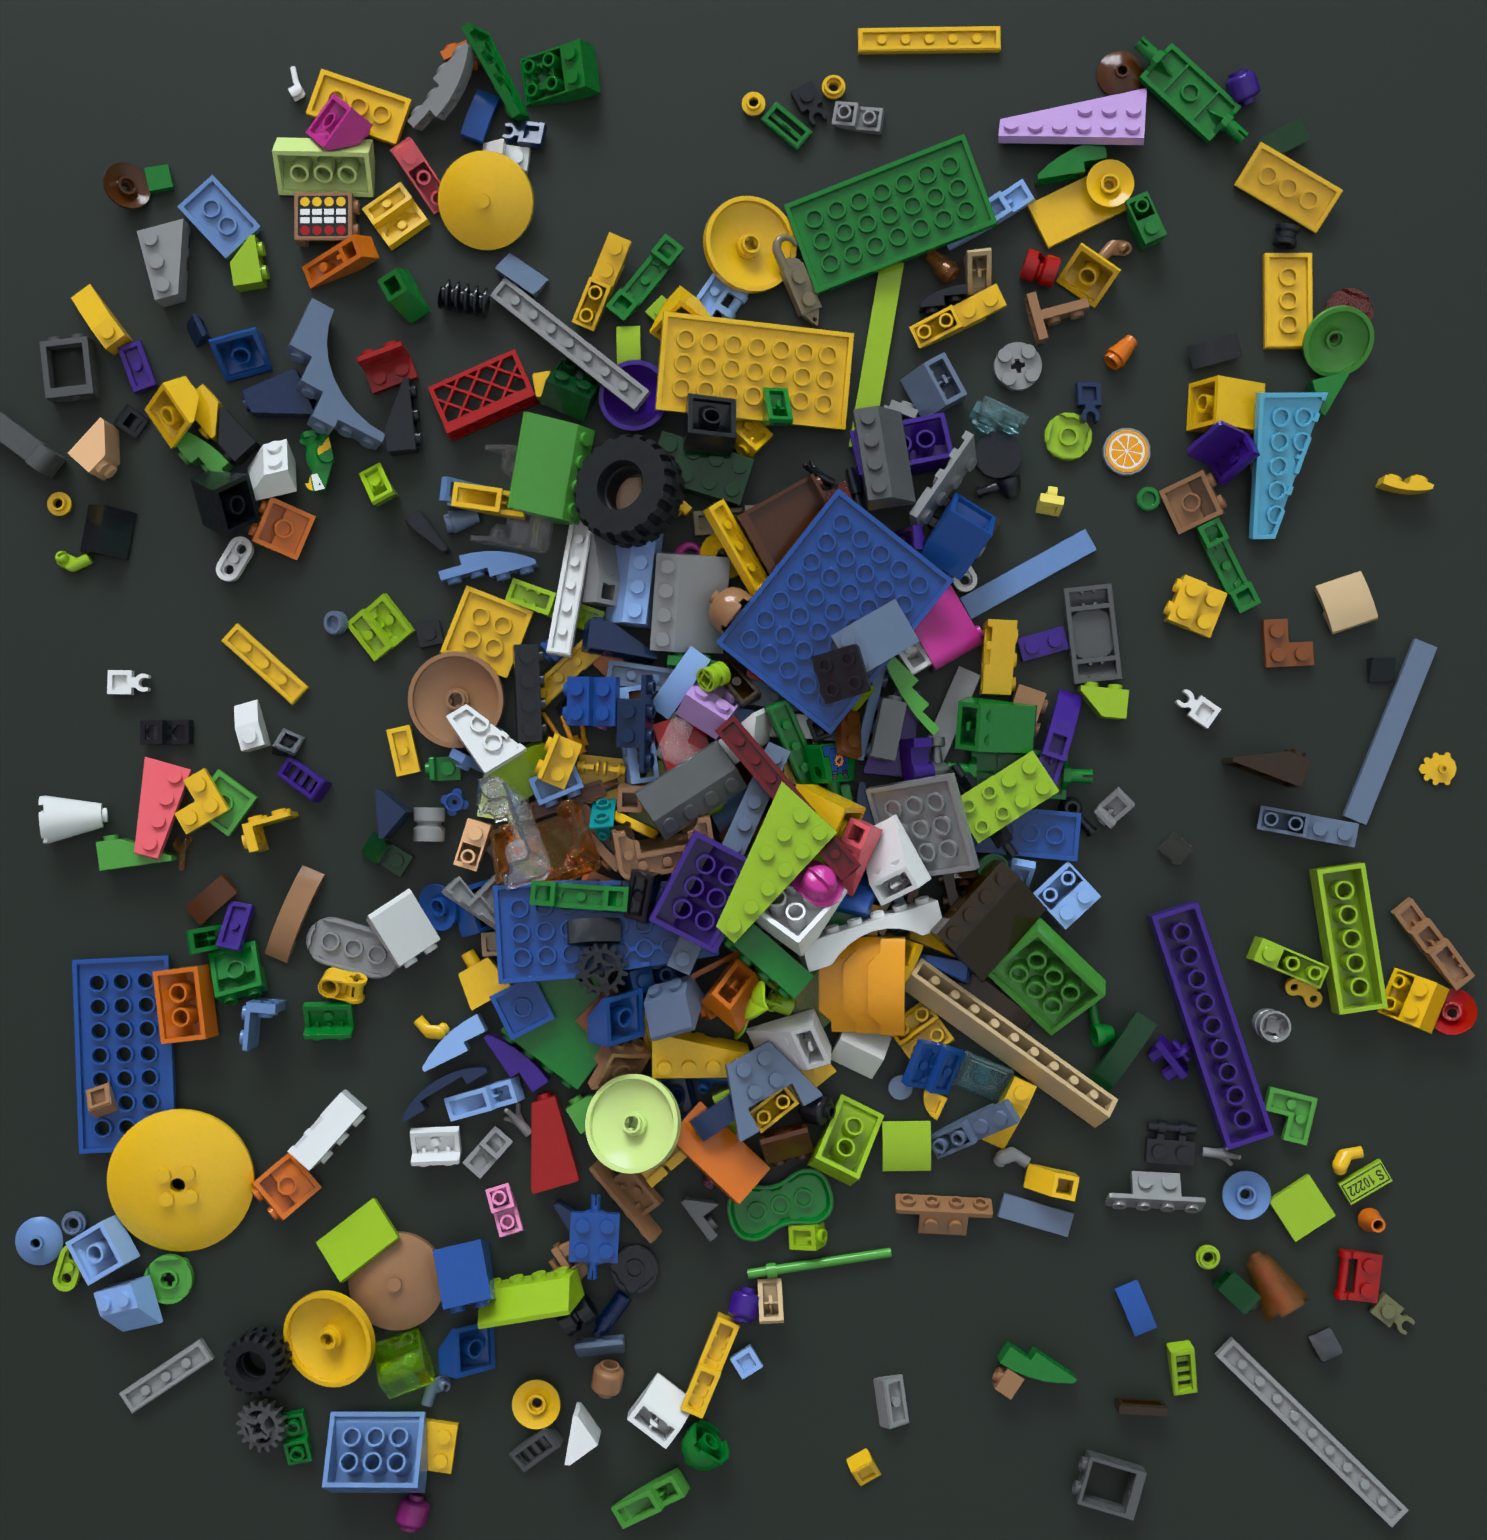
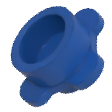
(448, 799)

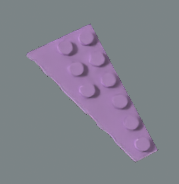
(1098, 121)

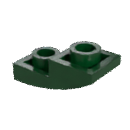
(1286, 137)

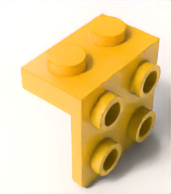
(254, 835)

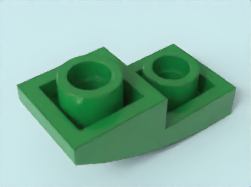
(298, 1441)

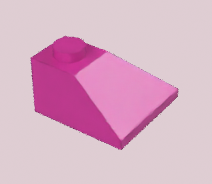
(338, 125)

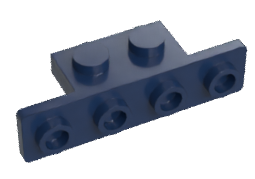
(635, 723)

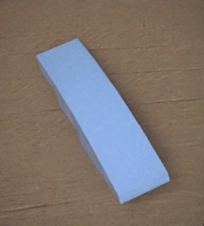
(1004, 206)

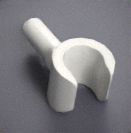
(296, 91)

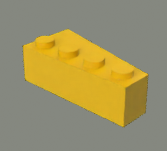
(693, 1056)

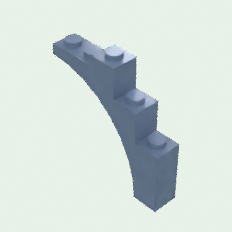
(318, 383)

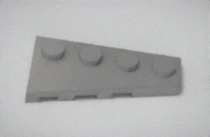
(945, 481)

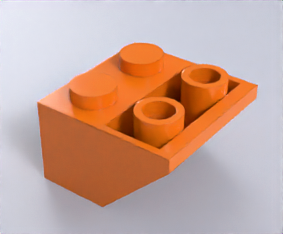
(731, 994)

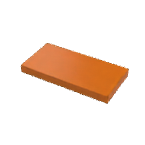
(722, 1158)

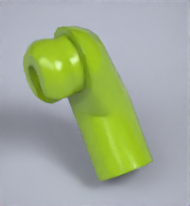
(72, 563)

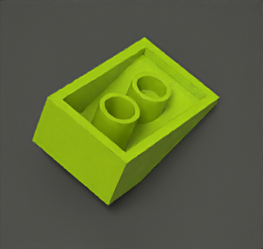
(846, 1141)

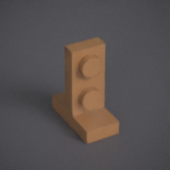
(1051, 315)

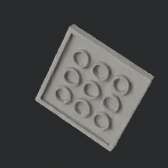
(932, 819)

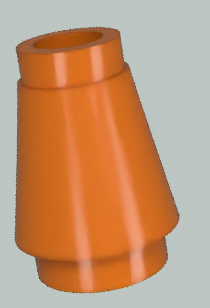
(1119, 353)
(1371, 1220)

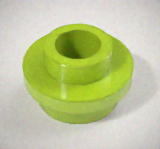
(1212, 1262)

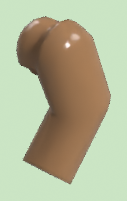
(1115, 248)

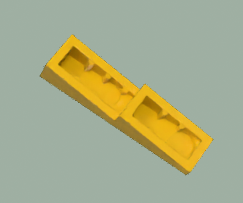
(710, 1365)

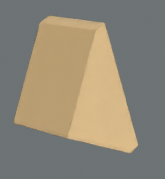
(977, 269)
(770, 1301)

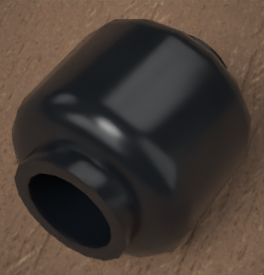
(818, 1111)

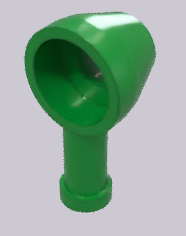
(1099, 1033)

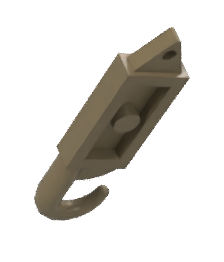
(797, 282)

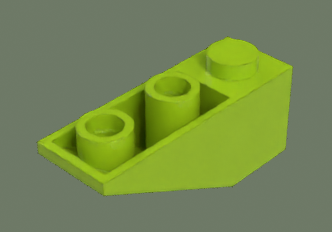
(1287, 962)

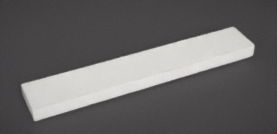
(569, 591)

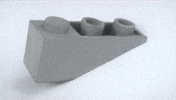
(602, 574)

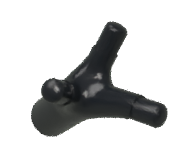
(826, 479)

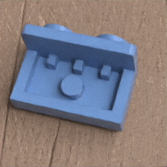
(548, 794)

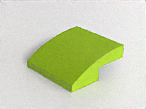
(380, 627)
(906, 1146)

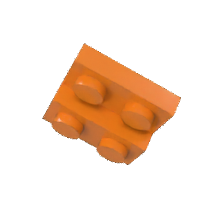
(281, 527)
(285, 1187)

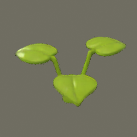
(759, 1005)

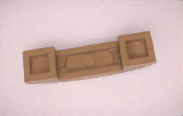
(293, 913)

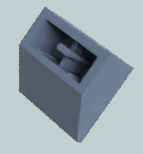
(934, 386)

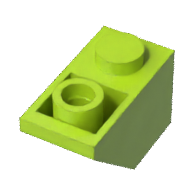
(248, 266)
(1105, 702)

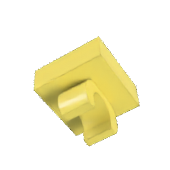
(1050, 503)

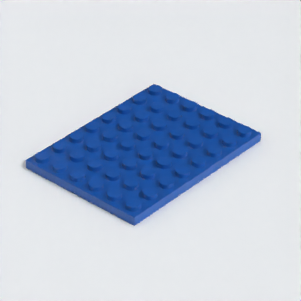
(825, 582)

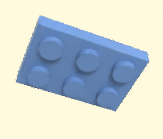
(219, 217)

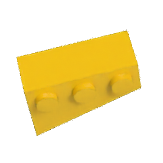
(998, 657)

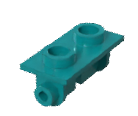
(602, 817)

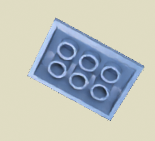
(376, 1452)

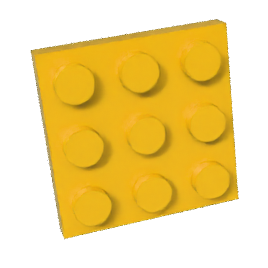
(488, 629)

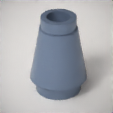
(459, 520)

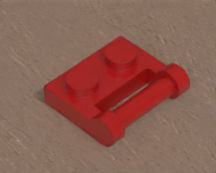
(1365, 1276)

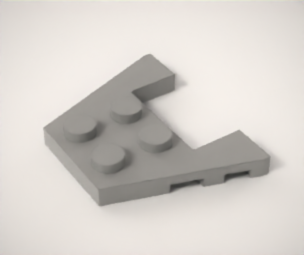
(479, 904)

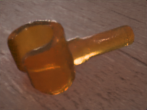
(181, 848)

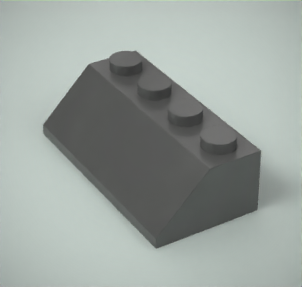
(883, 457)
(691, 789)

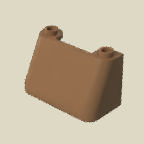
(652, 854)

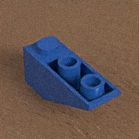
(649, 976)

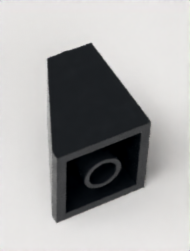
(225, 501)

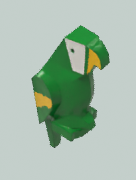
(319, 460)

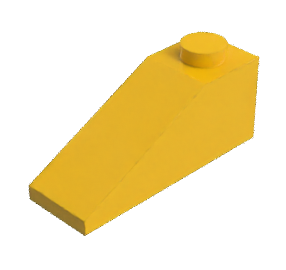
(101, 319)
(1020, 1094)

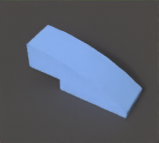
(679, 682)
(456, 1041)
(484, 1098)

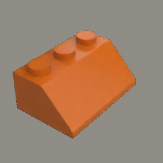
(185, 1004)

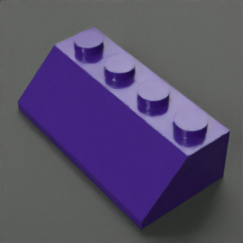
(926, 443)

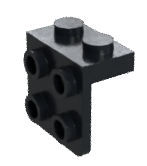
(841, 673)

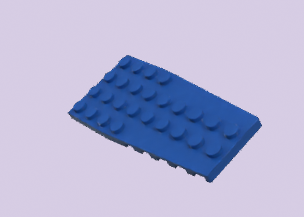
(535, 939)

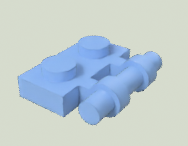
(714, 294)

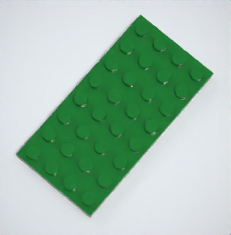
(890, 214)

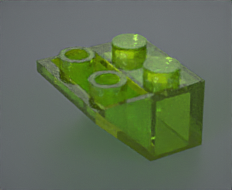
(403, 1363)

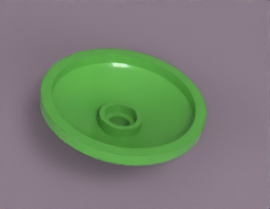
(1347, 350)

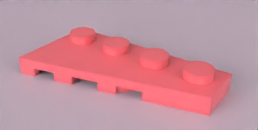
(159, 800)

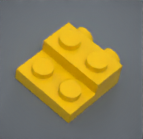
(1194, 606)

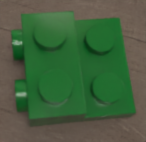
(237, 974)

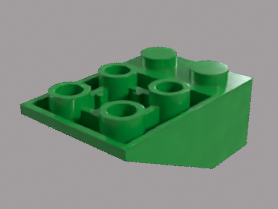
(560, 74)
(995, 726)

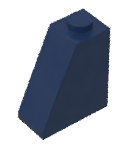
(278, 398)

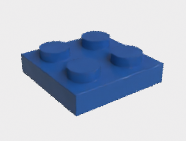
(522, 1008)

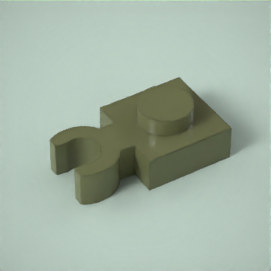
(1390, 1312)

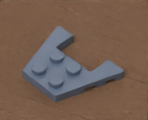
(758, 1077)

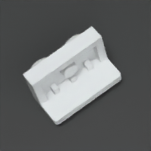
(435, 1146)

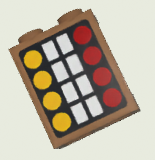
(324, 216)

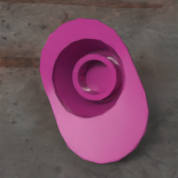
(819, 884)

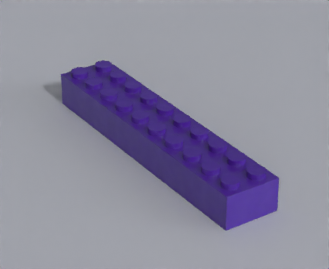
(1210, 1025)

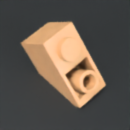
(473, 844)

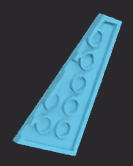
(1282, 439)

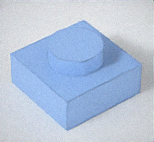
(746, 1361)

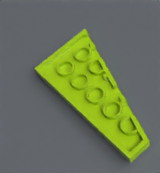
(782, 849)

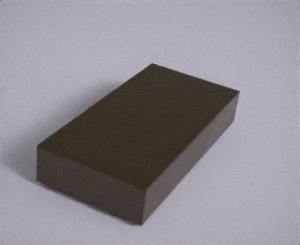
(1141, 1407)

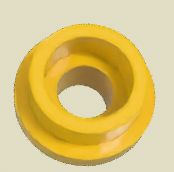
(833, 80)
(753, 110)
(66, 504)

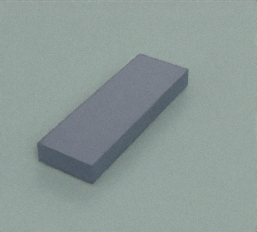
(1035, 1214)

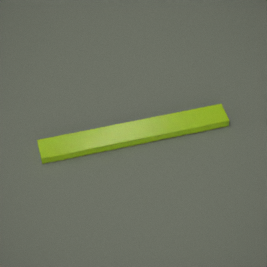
(879, 338)

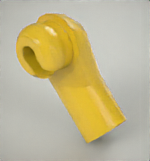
(431, 1031)
(1344, 1157)

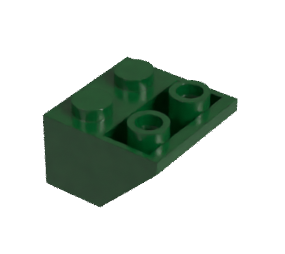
(570, 390)

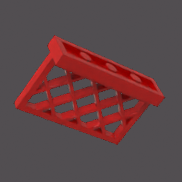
(495, 410)

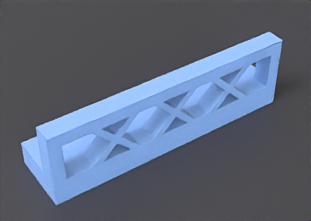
(630, 754)

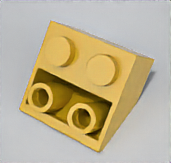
(1414, 1000)

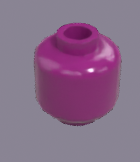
(412, 1513)

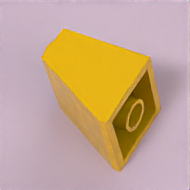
(1222, 400)
(831, 806)

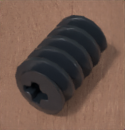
(464, 298)

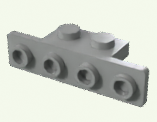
(1155, 1191)

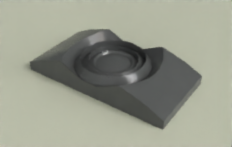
(1092, 633)

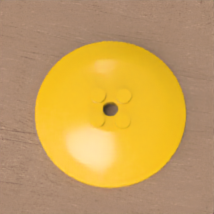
(185, 1147)

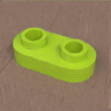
(64, 1266)

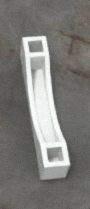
(915, 917)

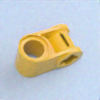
(344, 985)

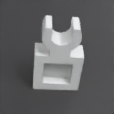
(123, 682)
(1200, 710)

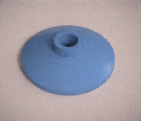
(1254, 1203)
(50, 1238)

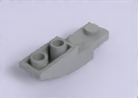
(452, 82)

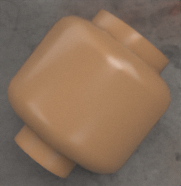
(607, 1378)

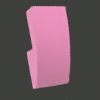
(504, 1210)

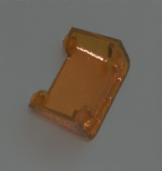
(565, 840)

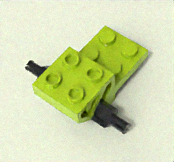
(1003, 798)

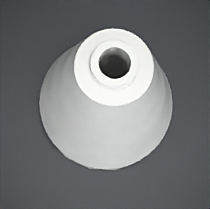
(69, 817)

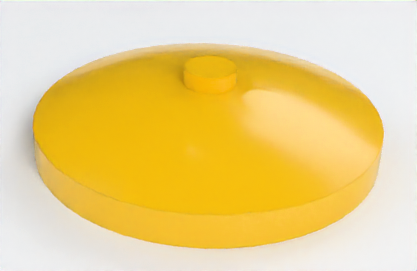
(486, 200)
(741, 241)
(329, 1338)

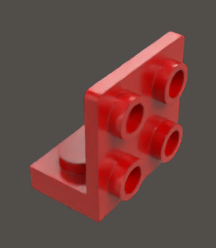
(387, 366)

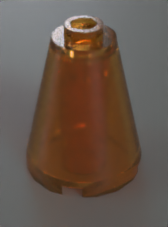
(1278, 1290)

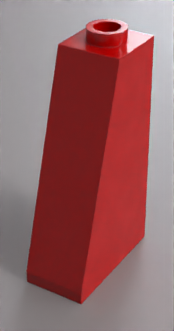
(551, 1147)

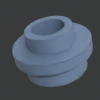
(67, 1226)

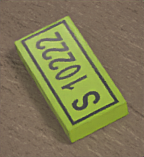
(1364, 1181)

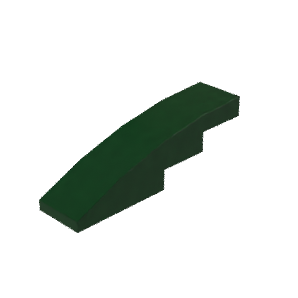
(1122, 1051)

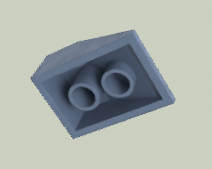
(879, 635)

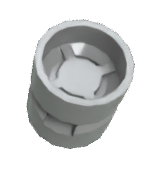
(429, 824)
(1271, 1025)

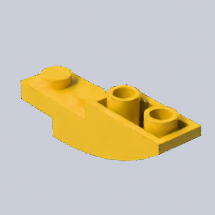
(602, 282)
(958, 317)
(780, 1103)

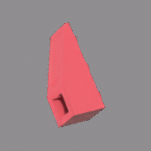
(418, 172)
(861, 841)

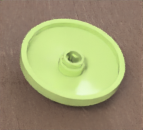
(633, 1123)

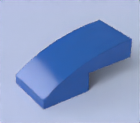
(479, 116)
(1135, 1308)

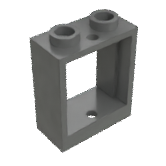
(87, 391)
(887, 728)
(1133, 1490)

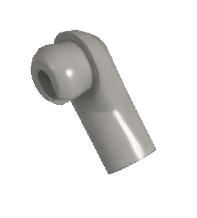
(1011, 1155)

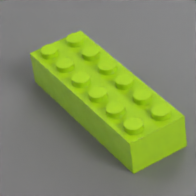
(1348, 938)

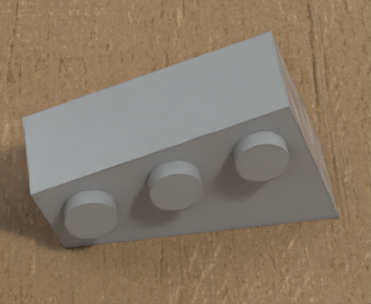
(165, 259)

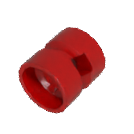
(1040, 268)

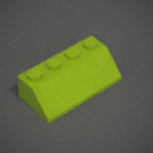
(532, 1297)

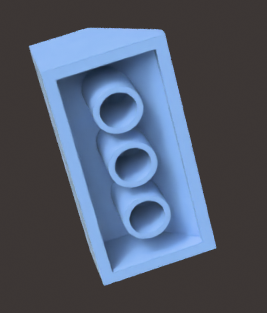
(636, 585)

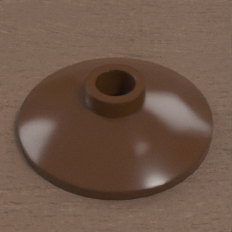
(1111, 80)
(133, 179)

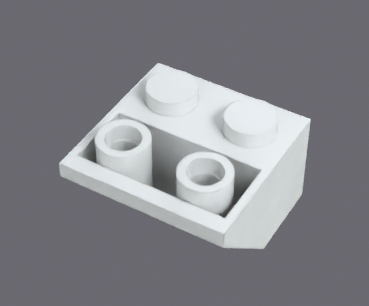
(659, 1411)

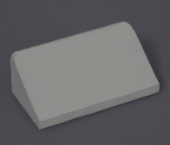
(891, 1401)

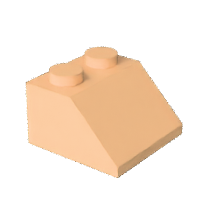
(98, 450)

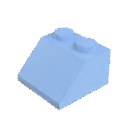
(102, 1249)
(129, 1304)

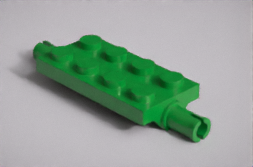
(1189, 92)
(986, 764)

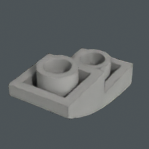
(858, 118)

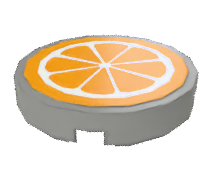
(1126, 451)

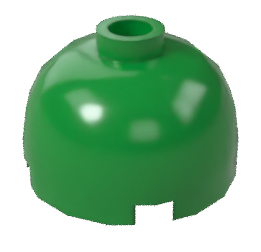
(703, 1448)

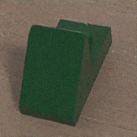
(387, 854)

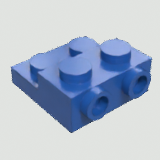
(591, 701)

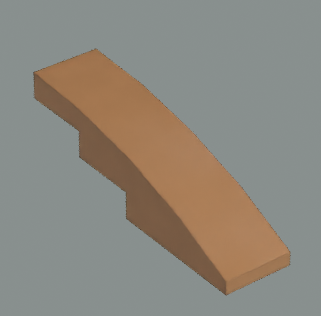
(1432, 944)

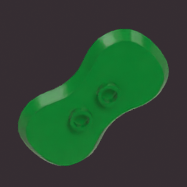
(797, 1200)

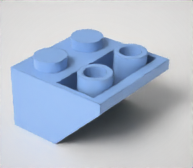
(1066, 895)

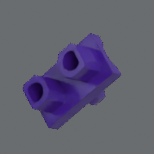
(1174, 1056)

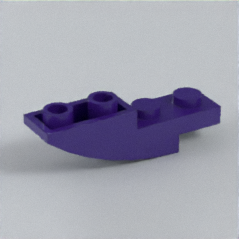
(1060, 733)

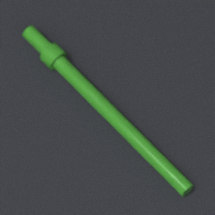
(772, 1270)

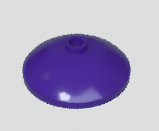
(622, 415)

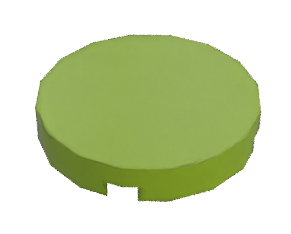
(1067, 437)

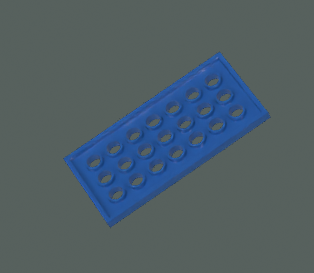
(87, 1043)

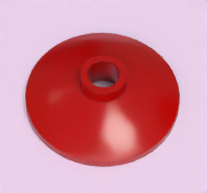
(1466, 1012)

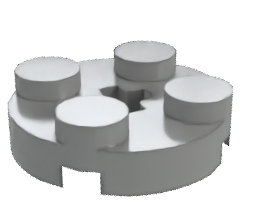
(1026, 355)

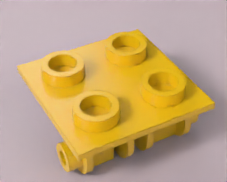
(597, 768)

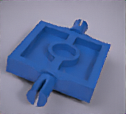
(594, 1237)

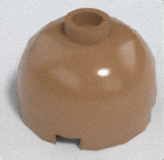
(726, 606)

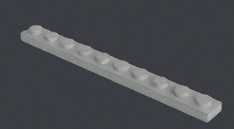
(1311, 1431)

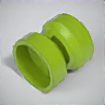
(713, 676)

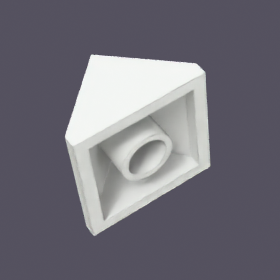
(861, 1051)
(583, 1434)

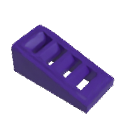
(316, 788)

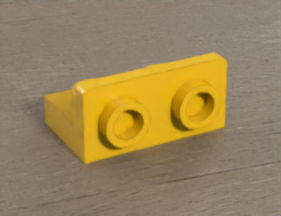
(750, 437)
(559, 761)

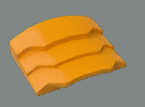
(866, 987)

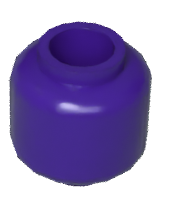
(1243, 86)
(744, 1305)

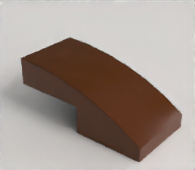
(211, 899)

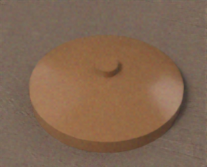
(446, 685)
(398, 1285)

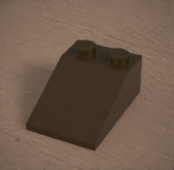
(1282, 768)

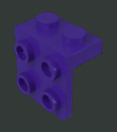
(1224, 450)

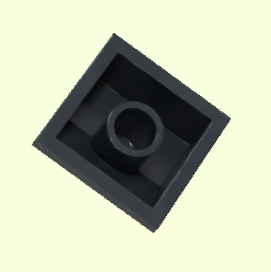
(709, 424)

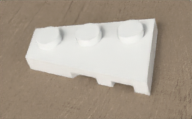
(483, 740)

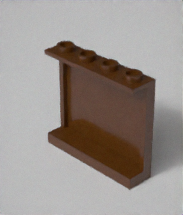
(781, 520)

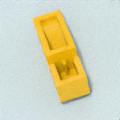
(483, 500)

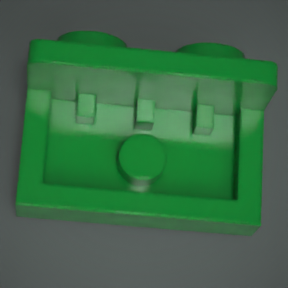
(328, 1020)

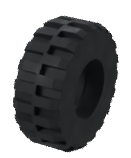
(604, 474)

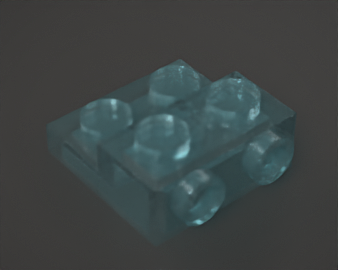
(992, 413)

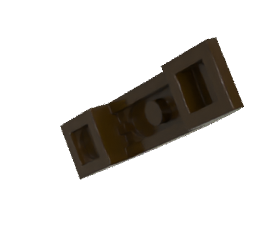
(996, 1000)

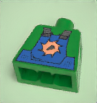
(828, 766)

